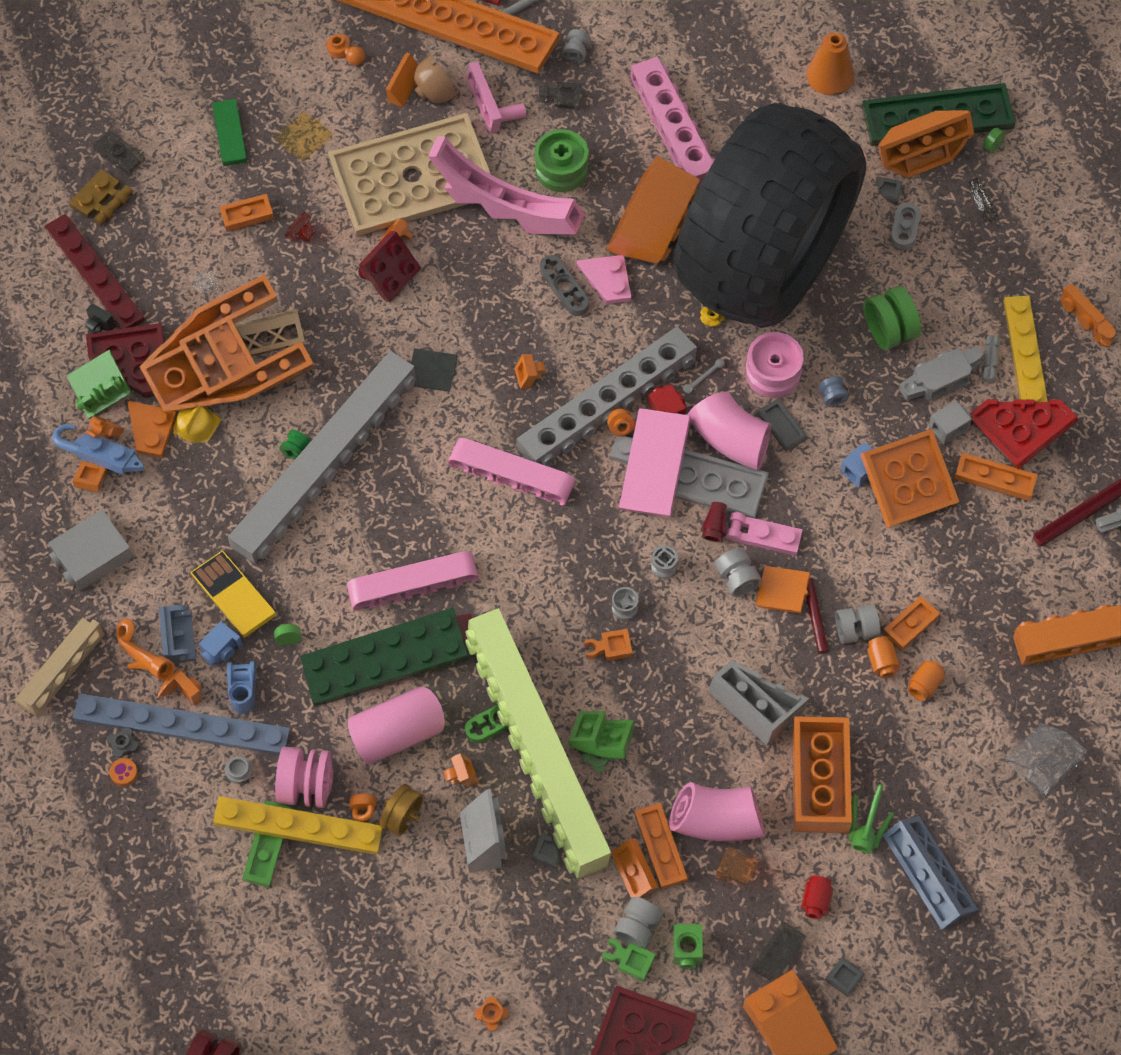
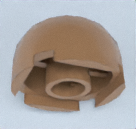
(433, 82)

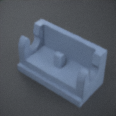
(177, 633)

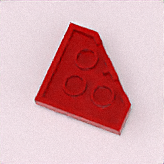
(1022, 426)

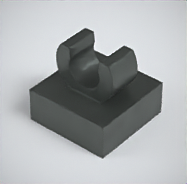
(99, 319)

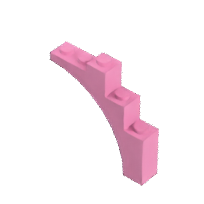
(500, 199)

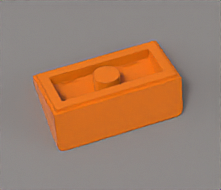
(402, 81)

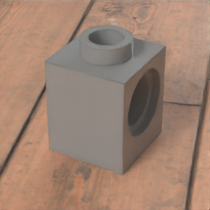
(950, 422)

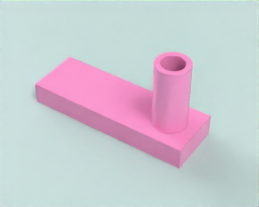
(491, 113)

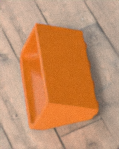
(654, 213)

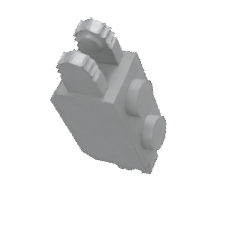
(941, 374)

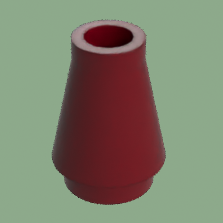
(715, 523)

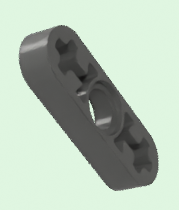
(564, 275)

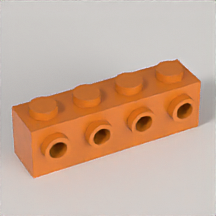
(1068, 635)

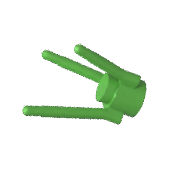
(865, 838)

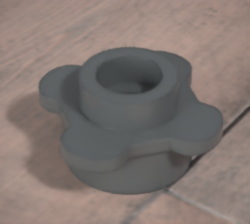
(129, 745)

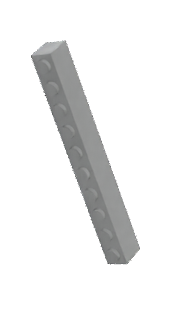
(322, 457)

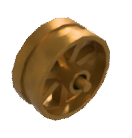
(401, 807)

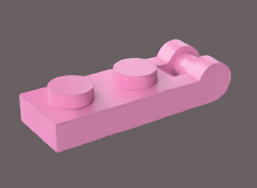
(764, 534)

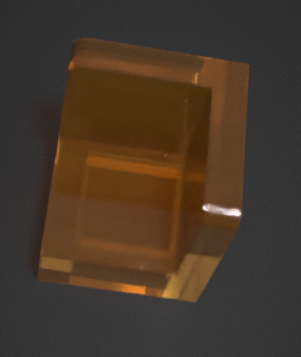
(736, 866)

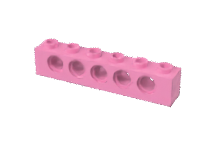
(644, 77)

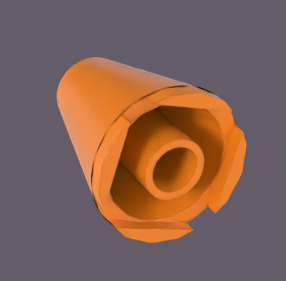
(831, 66)

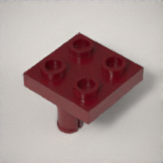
(389, 266)

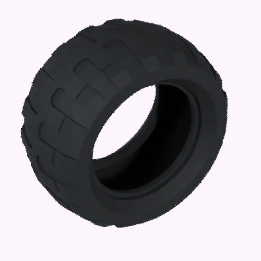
(769, 214)

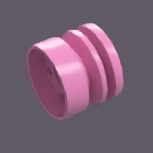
(303, 777)

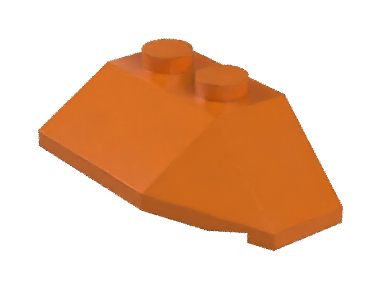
(925, 142)

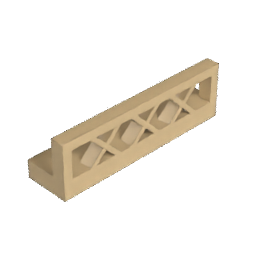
(267, 323)
(60, 666)

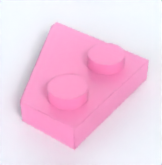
(608, 277)

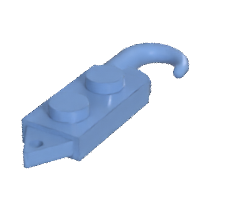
(99, 451)

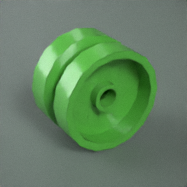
(561, 160)
(892, 317)

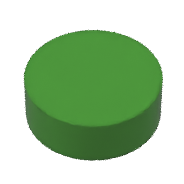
(994, 140)
(287, 634)

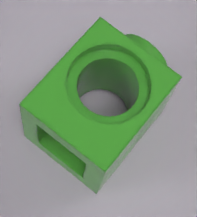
(687, 933)

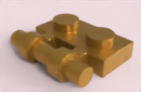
(96, 192)

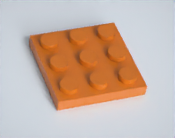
(909, 478)

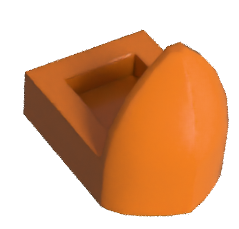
(188, 686)

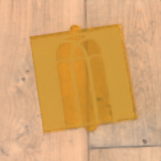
(302, 136)

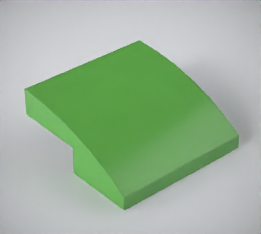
(600, 736)

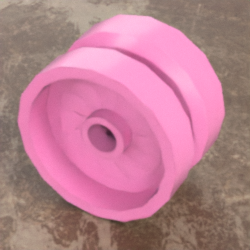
(774, 364)

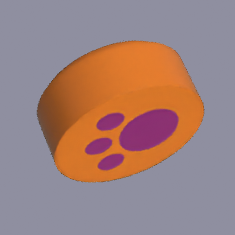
(123, 772)

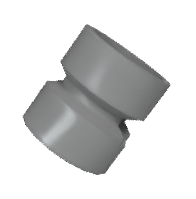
(737, 570)
(867, 624)
(639, 921)

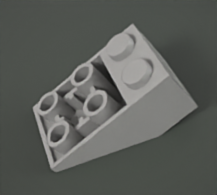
(483, 833)

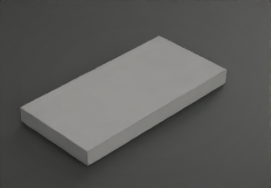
(711, 480)

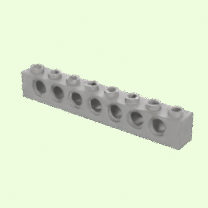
(673, 344)

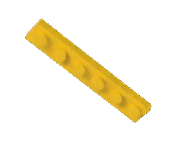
(1025, 348)
(297, 825)

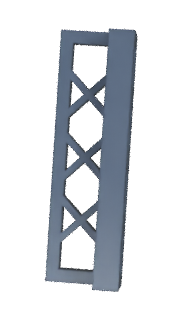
(927, 872)

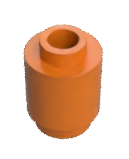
(883, 657)
(926, 680)

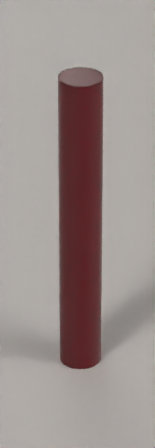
(816, 619)

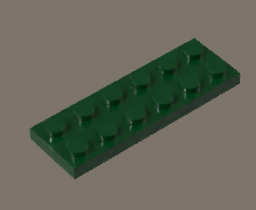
(987, 105)
(384, 657)

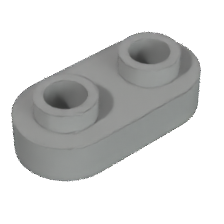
(905, 227)

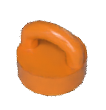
(363, 803)

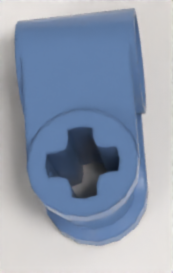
(241, 681)

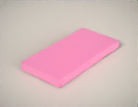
(655, 462)

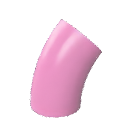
(731, 429)
(396, 724)
(717, 813)

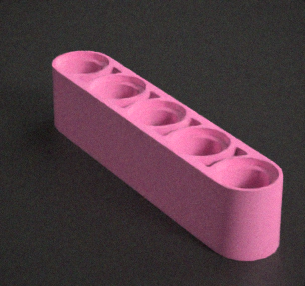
(511, 470)
(412, 579)

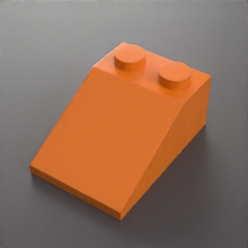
(789, 1018)

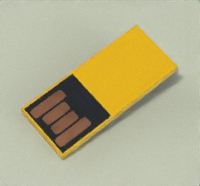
(233, 594)

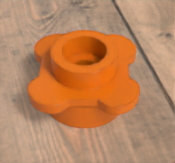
(491, 1021)

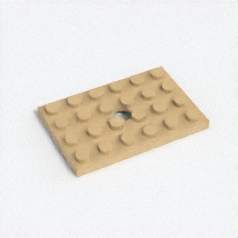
(374, 170)

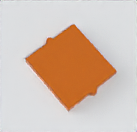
(783, 589)

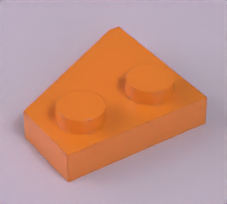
(150, 428)

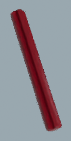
(1078, 514)

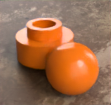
(354, 55)
(621, 416)

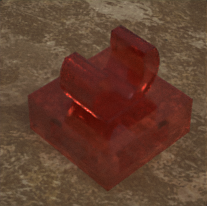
(300, 228)

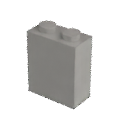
(89, 550)

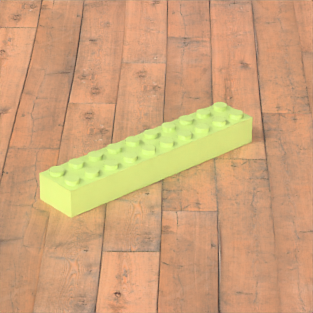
(537, 744)

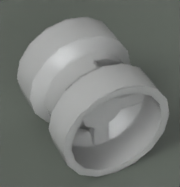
(576, 45)
(663, 568)
(625, 598)

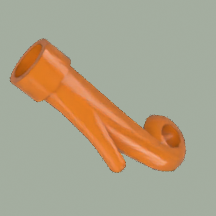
(157, 665)

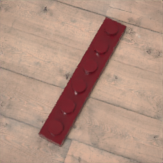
(94, 272)

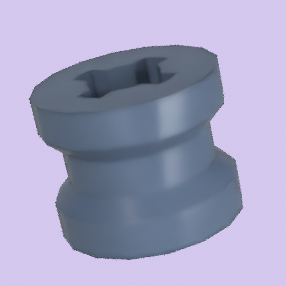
(833, 391)

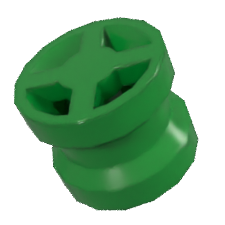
(295, 444)

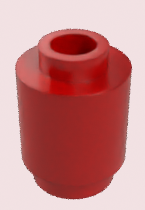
(817, 897)

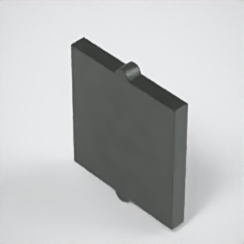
(434, 369)

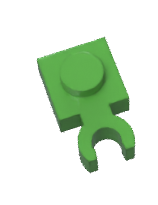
(633, 960)

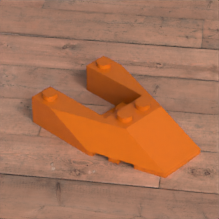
(209, 361)

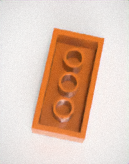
(821, 774)

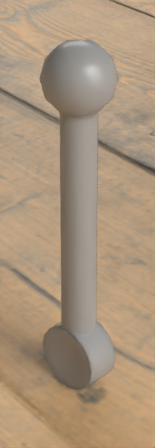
(688, 388)

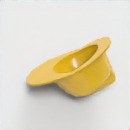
(196, 424)

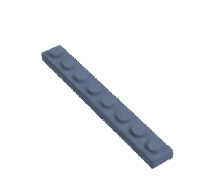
(181, 724)

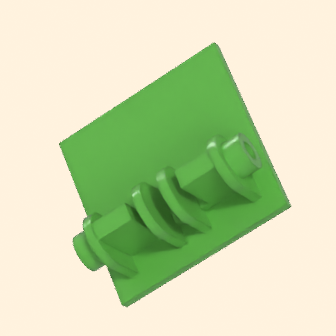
(98, 384)

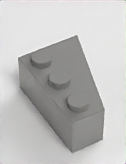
(755, 701)

